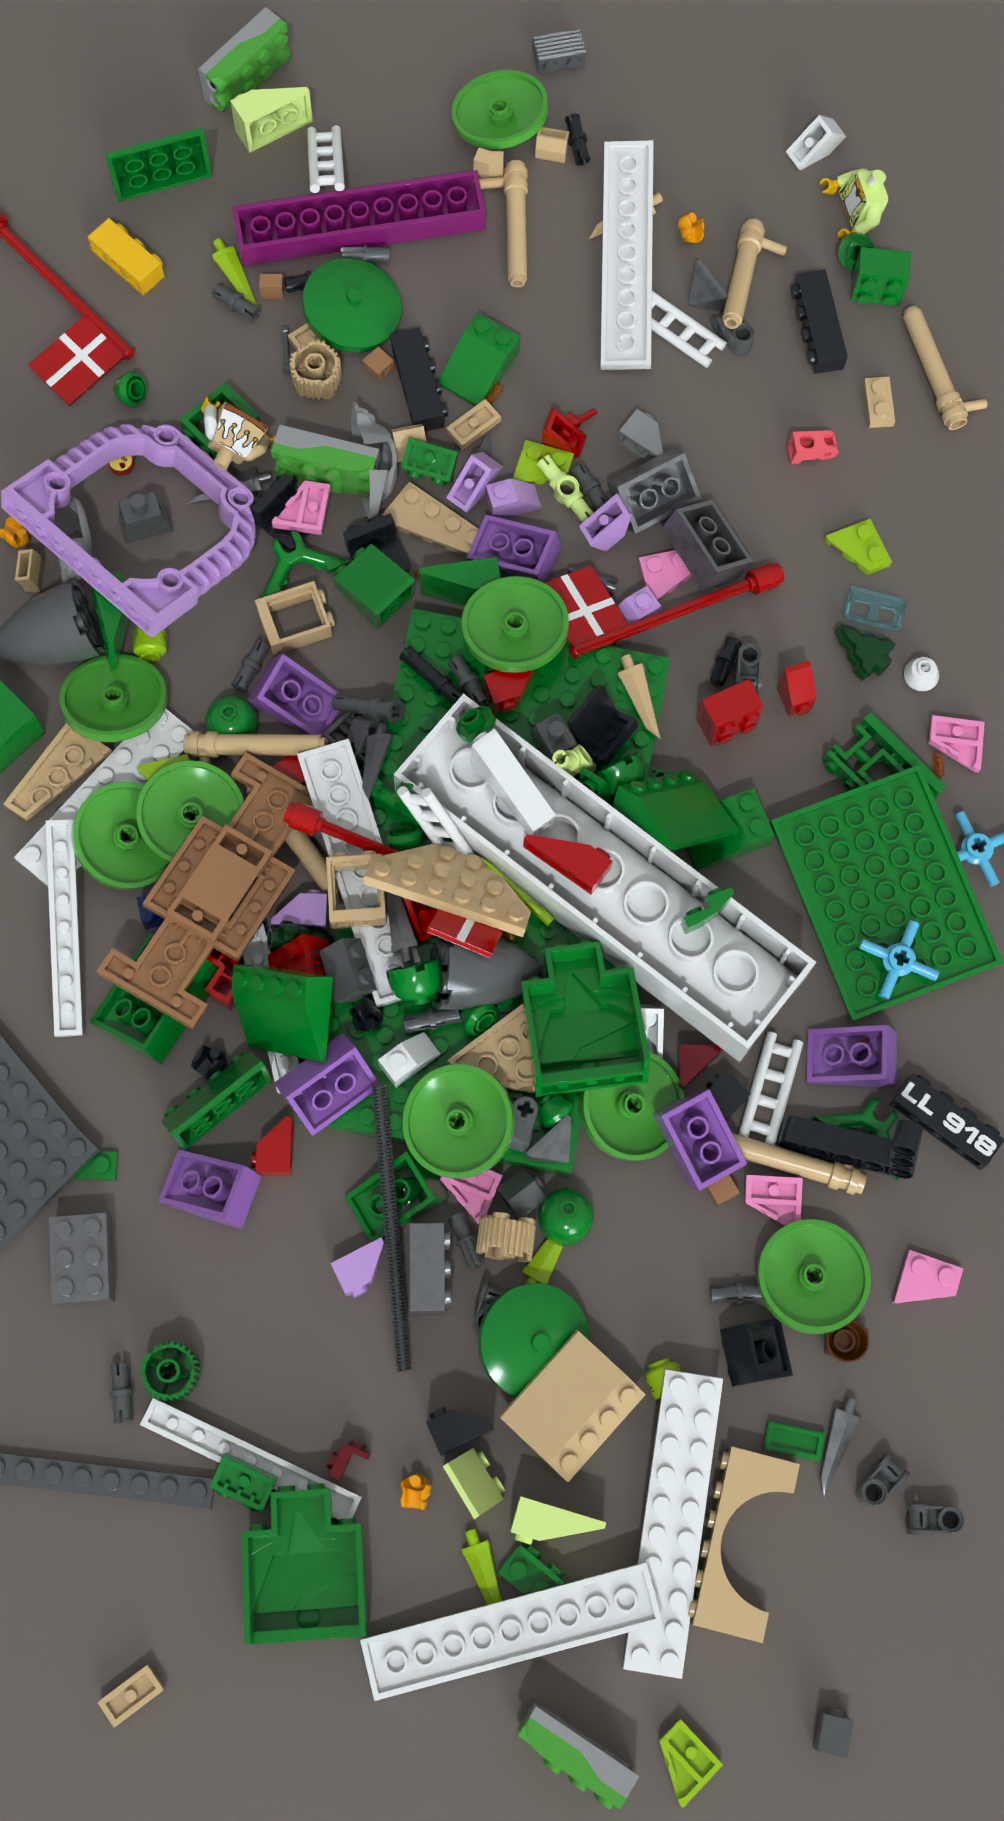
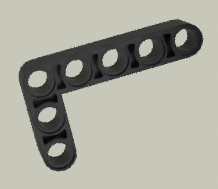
(855, 1148)

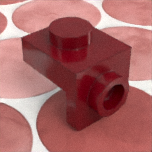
(339, 1461)

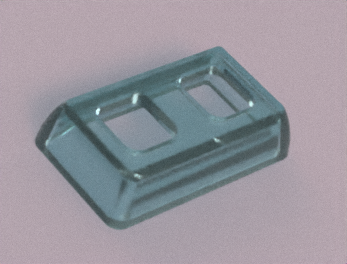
(875, 601)

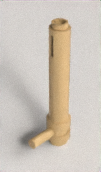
(515, 189)
(748, 246)
(948, 400)
(215, 744)
(308, 856)
(833, 1174)

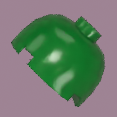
(231, 716)
(622, 772)
(416, 981)
(565, 1216)

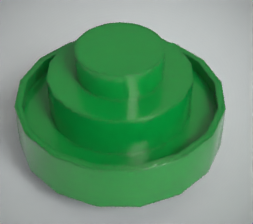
(850, 247)
(475, 722)

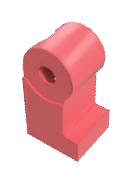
(811, 446)

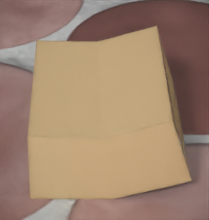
(552, 144)
(488, 163)
(401, 435)
(29, 570)

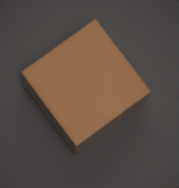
(271, 286)
(378, 364)
(722, 1190)

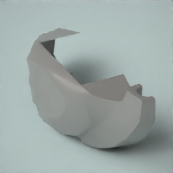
(382, 481)
(68, 520)

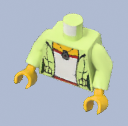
(862, 197)

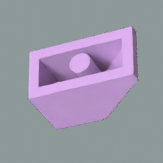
(473, 480)
(511, 498)
(607, 524)
(639, 606)
(305, 909)
(359, 1268)

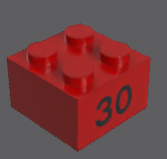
(730, 713)
(300, 955)

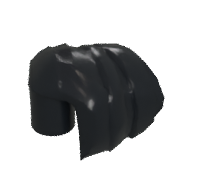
(366, 1016)
(209, 1061)

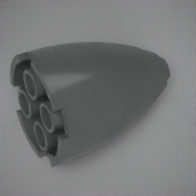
(52, 629)
(480, 980)

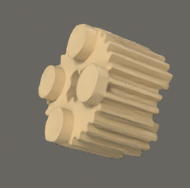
(315, 370)
(506, 1238)

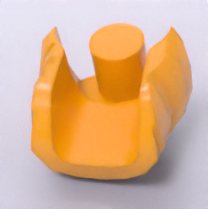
(690, 228)
(14, 533)
(415, 1491)

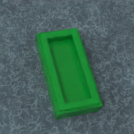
(793, 1441)

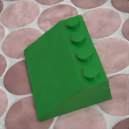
(159, 164)
(675, 810)
(283, 1009)
(141, 1024)
(216, 1100)

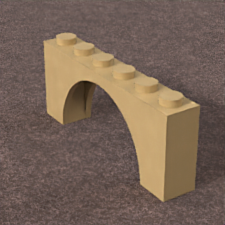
(716, 1601)

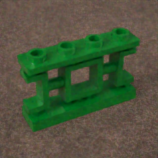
(892, 754)

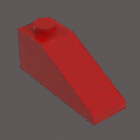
(573, 860)

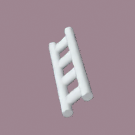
(332, 165)
(692, 327)
(438, 814)
(762, 1073)

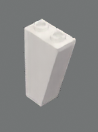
(511, 783)

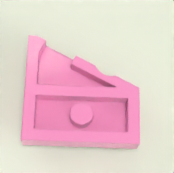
(306, 509)
(663, 572)
(958, 739)
(475, 1192)
(775, 1196)
(926, 1279)

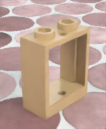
(289, 598)
(352, 917)

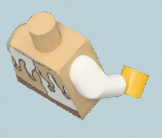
(233, 434)

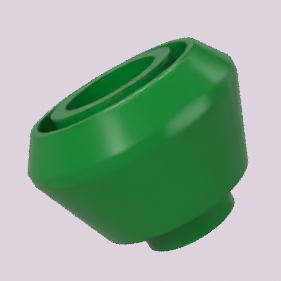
(130, 389)
(405, 837)
(478, 1018)
(554, 1109)

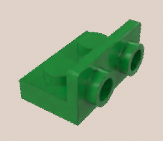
(430, 461)
(243, 1483)
(528, 1573)

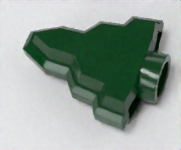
(865, 651)
(288, 931)

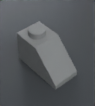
(641, 436)

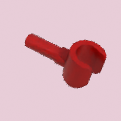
(577, 421)

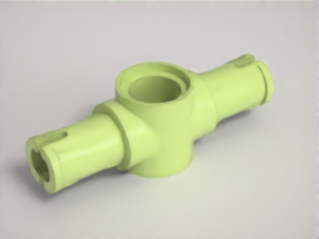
(557, 479)
(574, 760)

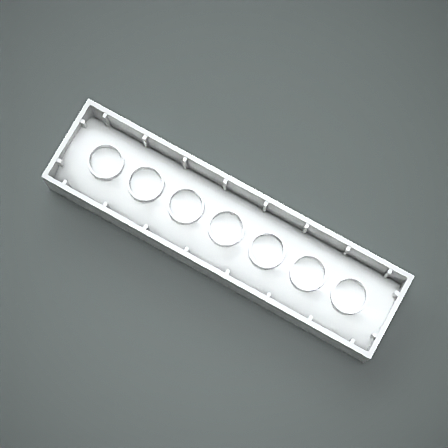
(718, 978)

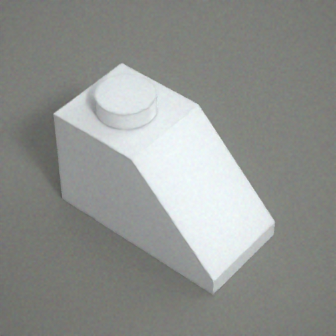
(816, 142)
(408, 1058)

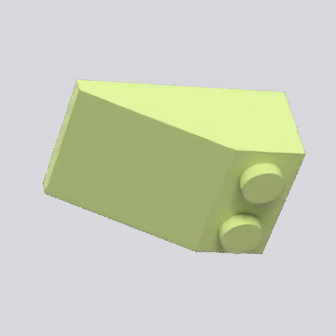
(270, 114)
(474, 1482)
(545, 1522)

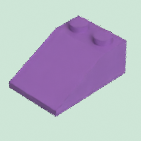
(518, 548)
(294, 697)
(840, 1060)
(210, 1188)

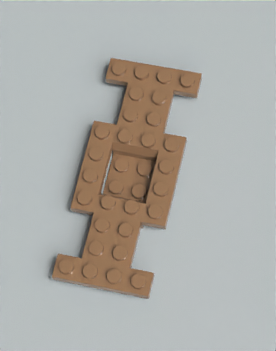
(205, 888)

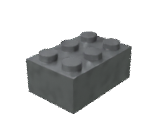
(656, 489)
(707, 544)
(81, 1259)
(429, 1269)

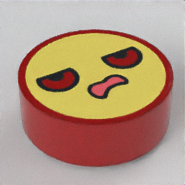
(122, 465)

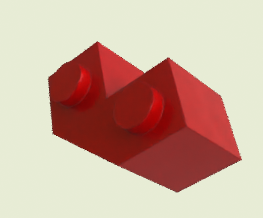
(220, 986)

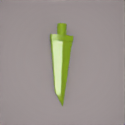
(230, 265)
(536, 908)
(543, 1263)
(482, 1566)

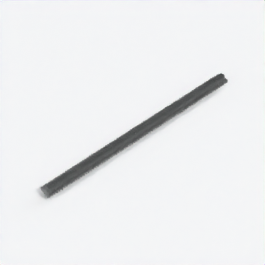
(392, 1230)

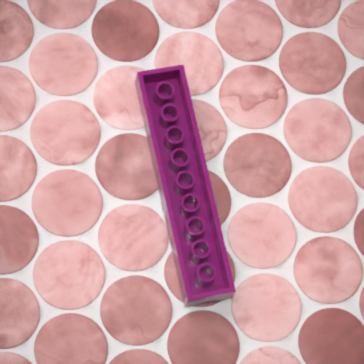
(359, 217)

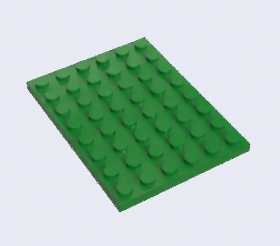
(871, 867)

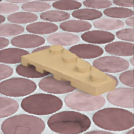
(426, 517)
(55, 771)

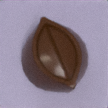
(848, 1342)

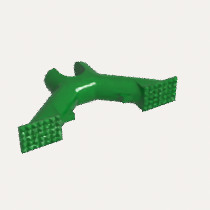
(300, 554)
(393, 801)
(862, 1120)

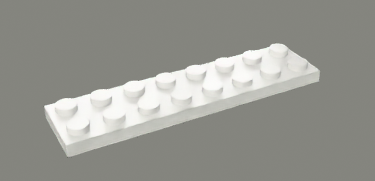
(158, 743)

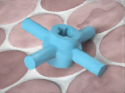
(980, 840)
(890, 963)

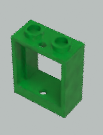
(194, 416)

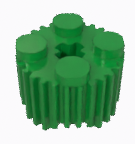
(165, 1356)

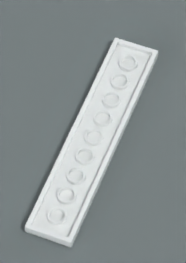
(627, 255)
(338, 792)
(675, 1517)
(511, 1631)

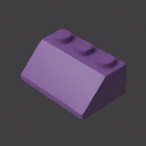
(327, 1089)
(700, 1139)

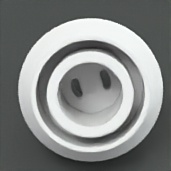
(921, 674)

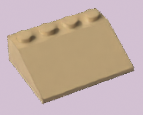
(572, 1405)

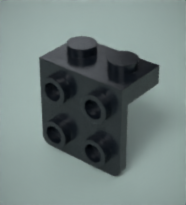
(271, 505)
(382, 534)
(600, 726)

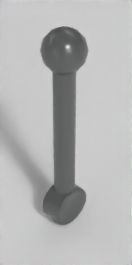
(286, 368)

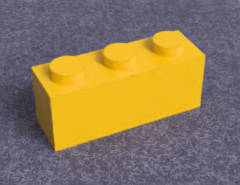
(126, 256)

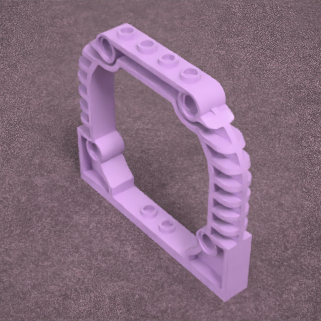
(146, 602)

